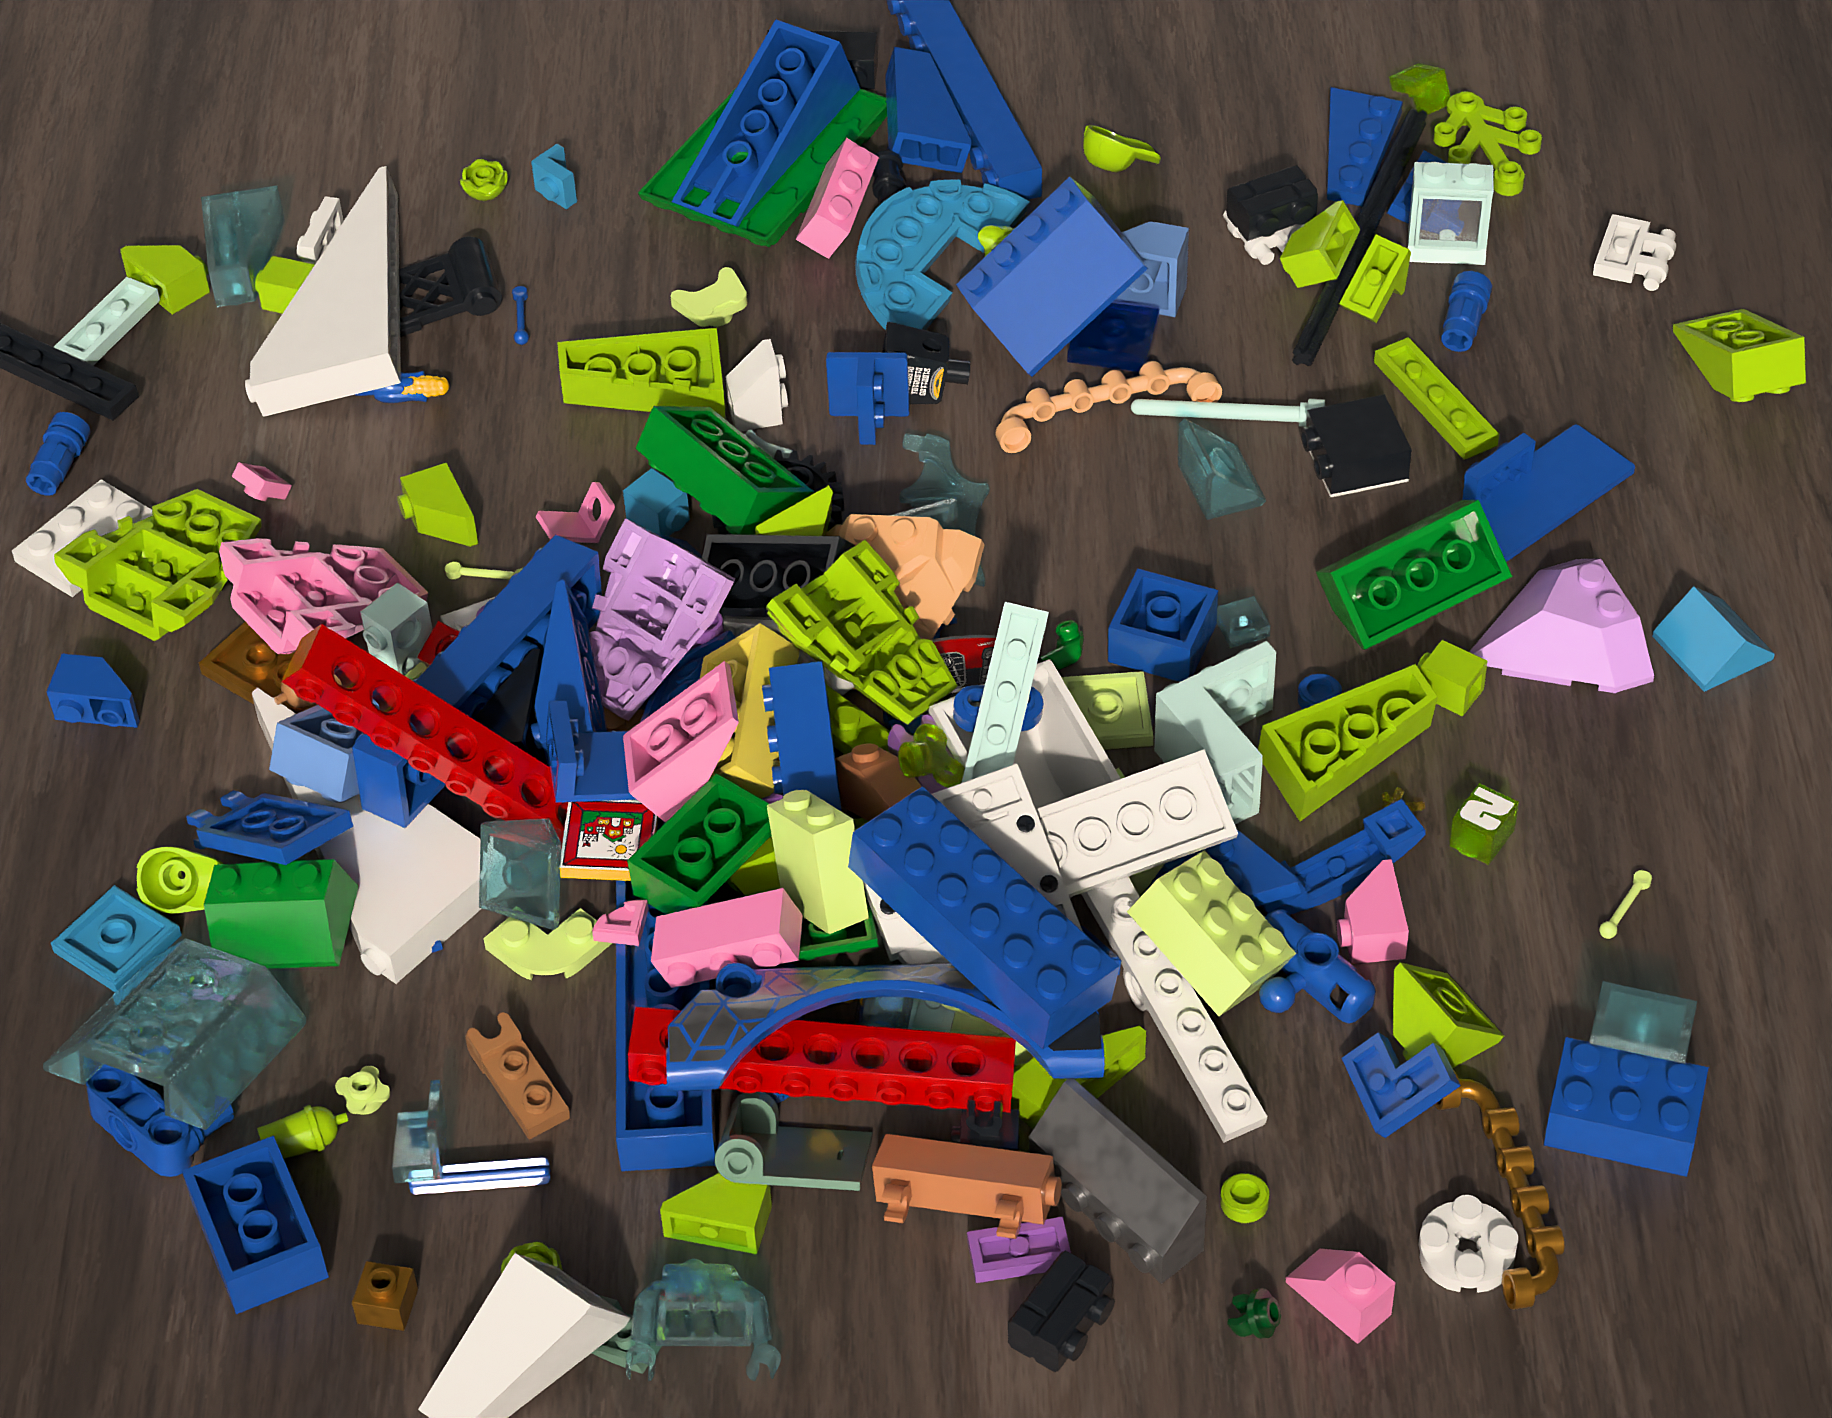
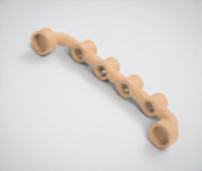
(1015, 436)

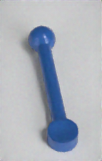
(520, 294)

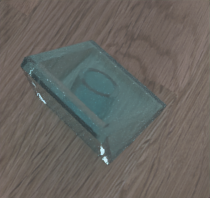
(1216, 472)
(521, 870)
(1643, 1022)

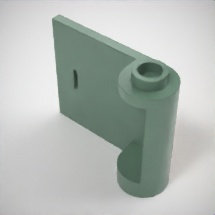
(768, 1154)

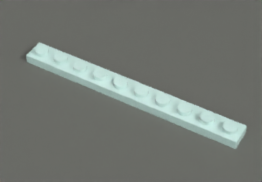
(996, 733)

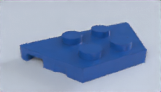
(1248, 868)

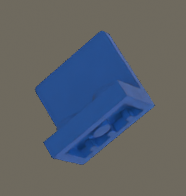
(584, 764)

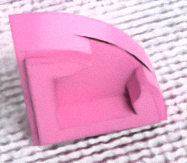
(623, 924)

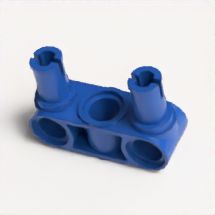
(139, 1122)

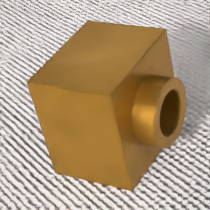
(385, 1296)

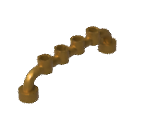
(1526, 1200)

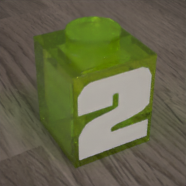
(1483, 824)

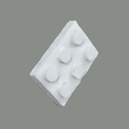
(94, 509)

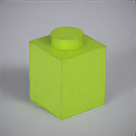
(280, 282)
(1454, 676)

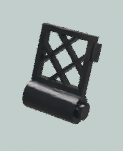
(469, 280)

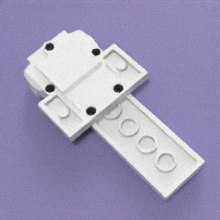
(1080, 838)

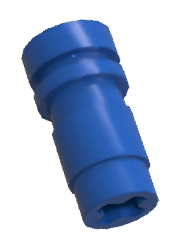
(1467, 304)
(62, 443)

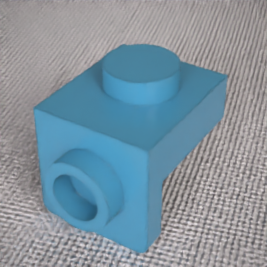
(553, 177)

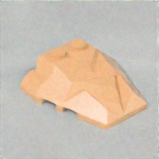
(926, 559)

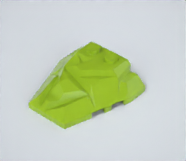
(160, 568)
(865, 634)

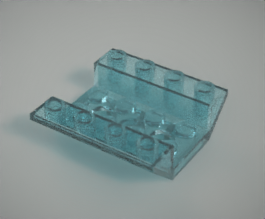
(207, 1036)

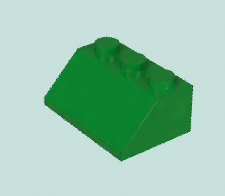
(699, 847)
(281, 912)

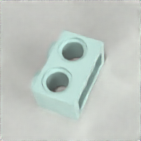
(397, 628)

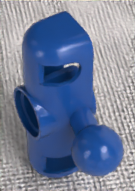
(1316, 979)

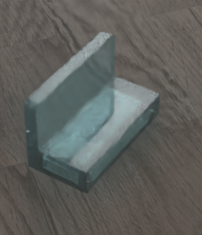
(421, 1141)

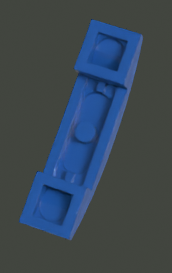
(1348, 863)

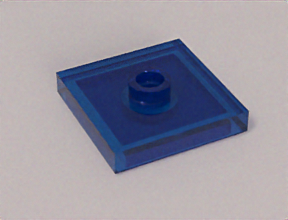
(1116, 338)

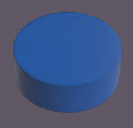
(1316, 689)

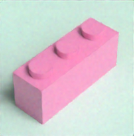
(837, 198)
(745, 930)

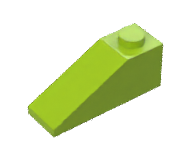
(1035, 1087)

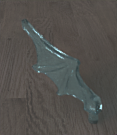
(942, 482)

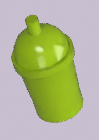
(304, 1130)

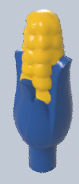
(413, 387)

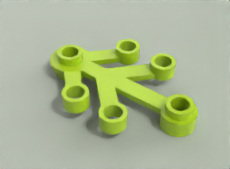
(1469, 110)

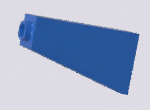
(922, 114)

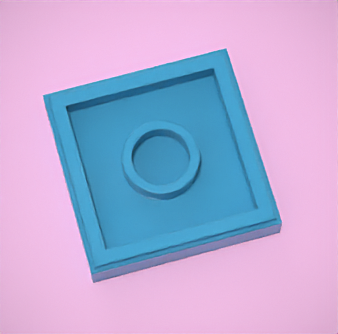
(115, 938)

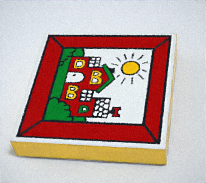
(603, 837)

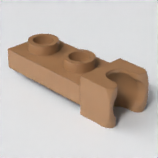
(518, 1078)

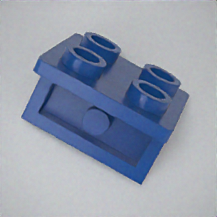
(868, 387)

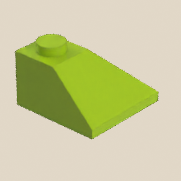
(1436, 1010)

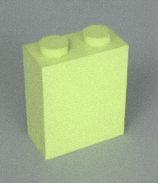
(813, 860)

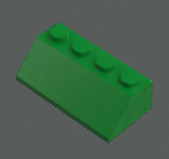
(719, 466)
(1415, 573)

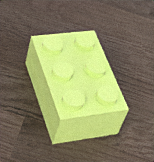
(1211, 932)

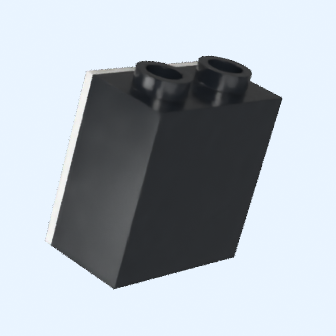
(1357, 445)

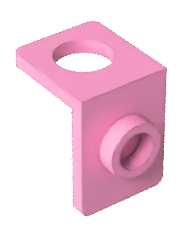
(579, 525)

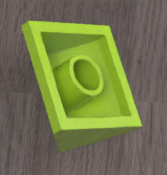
(804, 518)

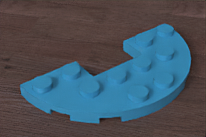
(910, 235)

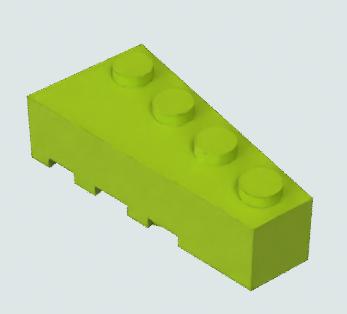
(644, 371)

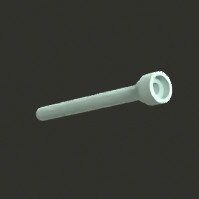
(1226, 410)

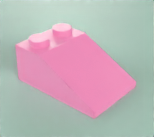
(681, 743)

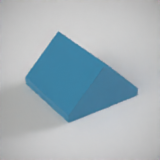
(1710, 640)

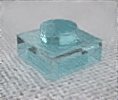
(1242, 622)

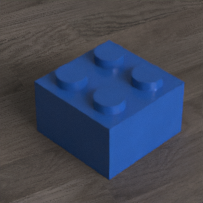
(1162, 625)

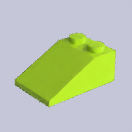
(1744, 353)

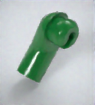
(1068, 645)

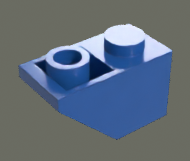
(90, 692)

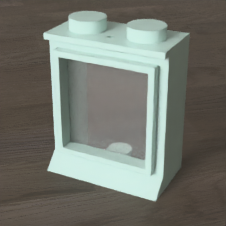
(1450, 212)

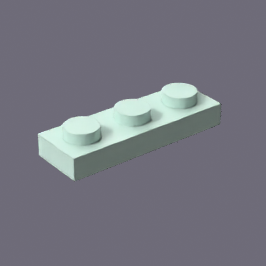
(109, 321)

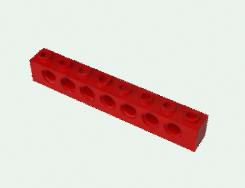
(437, 723)
(846, 1055)

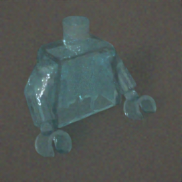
(701, 1308)

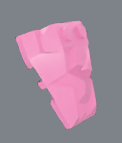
(298, 590)

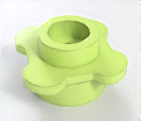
(367, 1100)

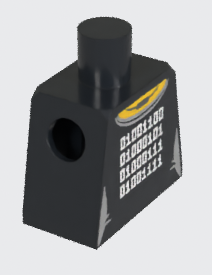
(927, 361)

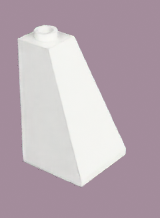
(521, 1342)

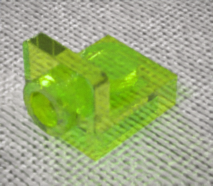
(1425, 84)

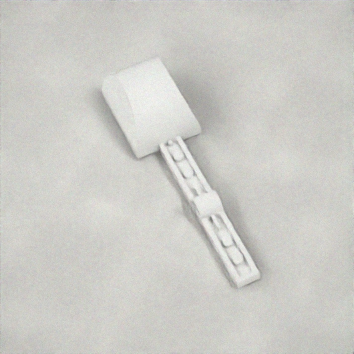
(1067, 759)

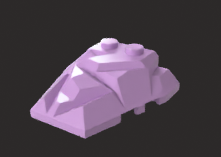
(650, 614)

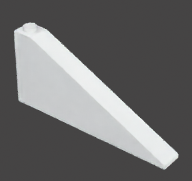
(345, 317)
(410, 880)

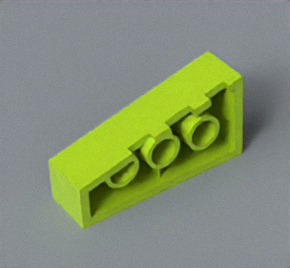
(1344, 737)

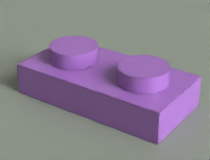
(1028, 1254)

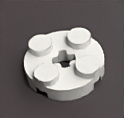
(1472, 1221)

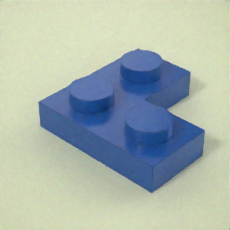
(1398, 1092)

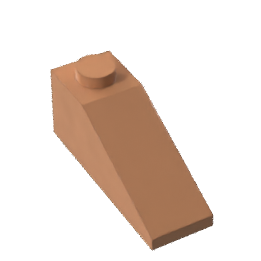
(871, 781)

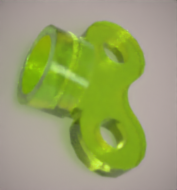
(927, 757)

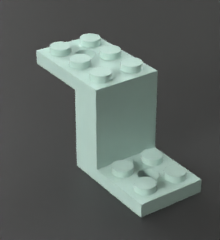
(1206, 715)

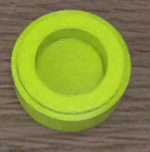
(1244, 1198)

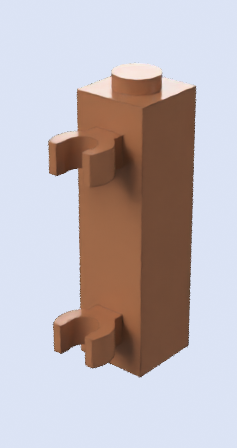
(965, 1181)

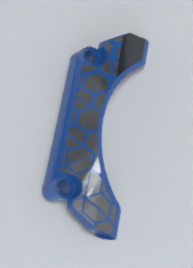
(721, 1029)

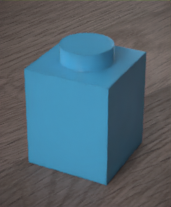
(656, 504)

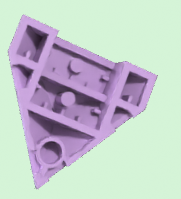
(1570, 628)

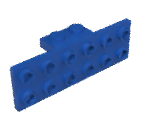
(1537, 491)

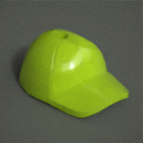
(1113, 151)
(161, 876)

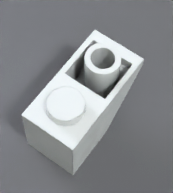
(755, 389)

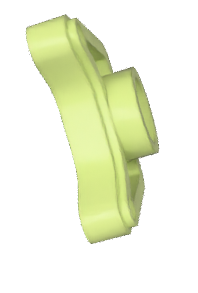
(714, 303)

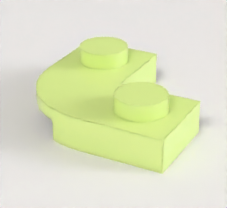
(532, 951)

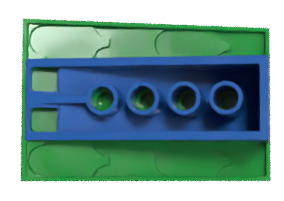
(769, 139)

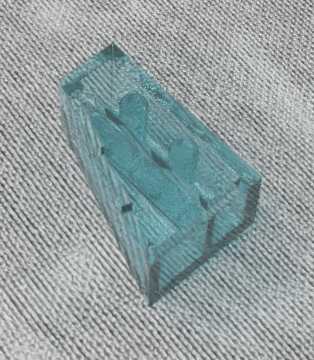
(240, 240)

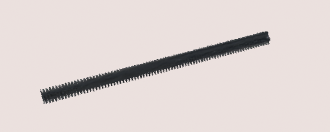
(1367, 220)

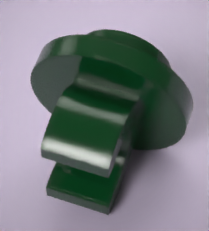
(1260, 1316)

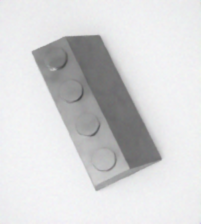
(1121, 1183)

